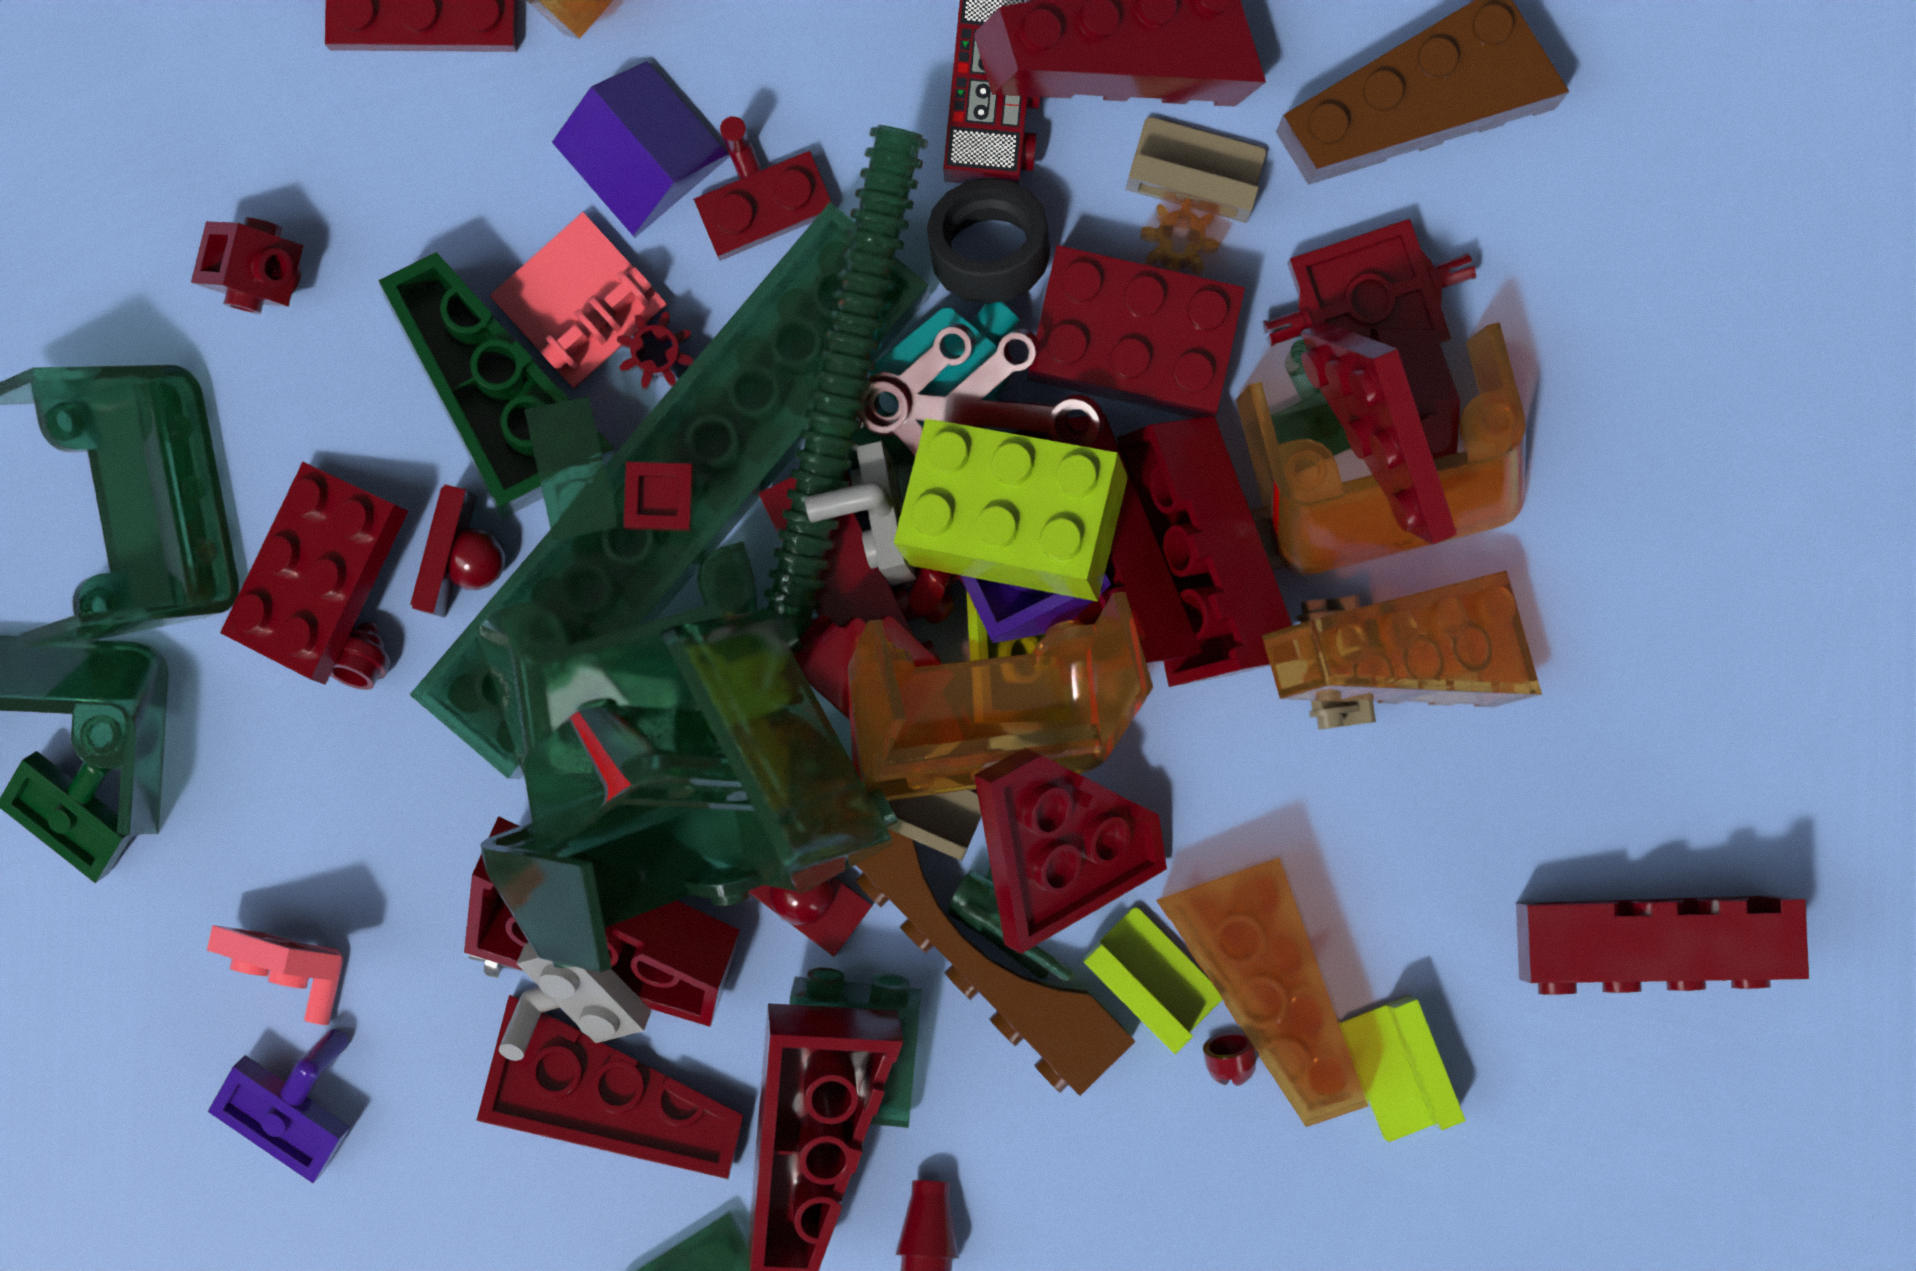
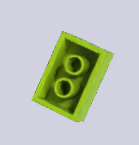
(1011, 509)

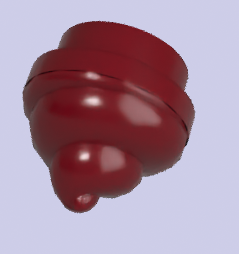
(362, 658)

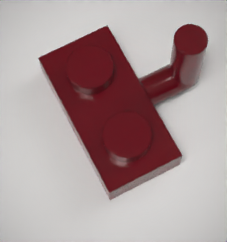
(762, 201)

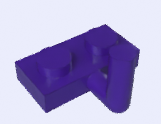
(280, 1114)

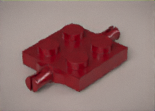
(1370, 284)

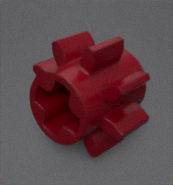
(638, 347)

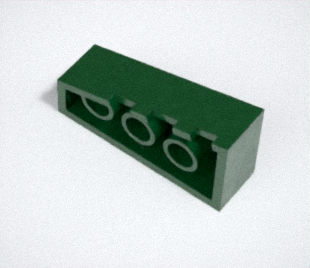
(477, 377)

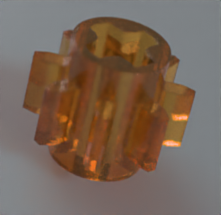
(1195, 233)

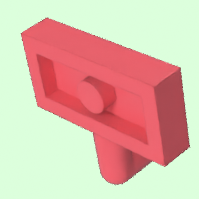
(288, 963)

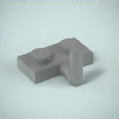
(875, 490)
(593, 1000)

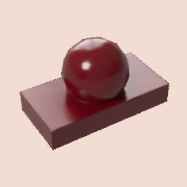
(455, 554)
(822, 914)

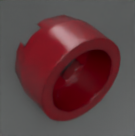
(1230, 1057)

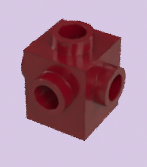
(248, 264)

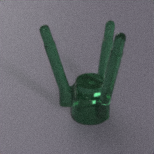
(978, 909)

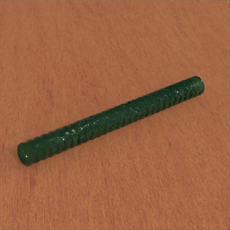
(844, 369)

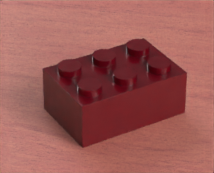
(1136, 333)

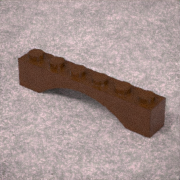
(1061, 1024)

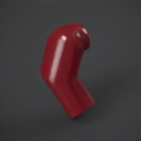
(929, 596)

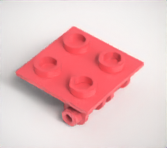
(577, 299)

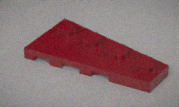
(606, 1102)

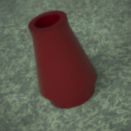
(928, 1229)

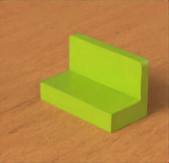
(1153, 978)
(1402, 1069)

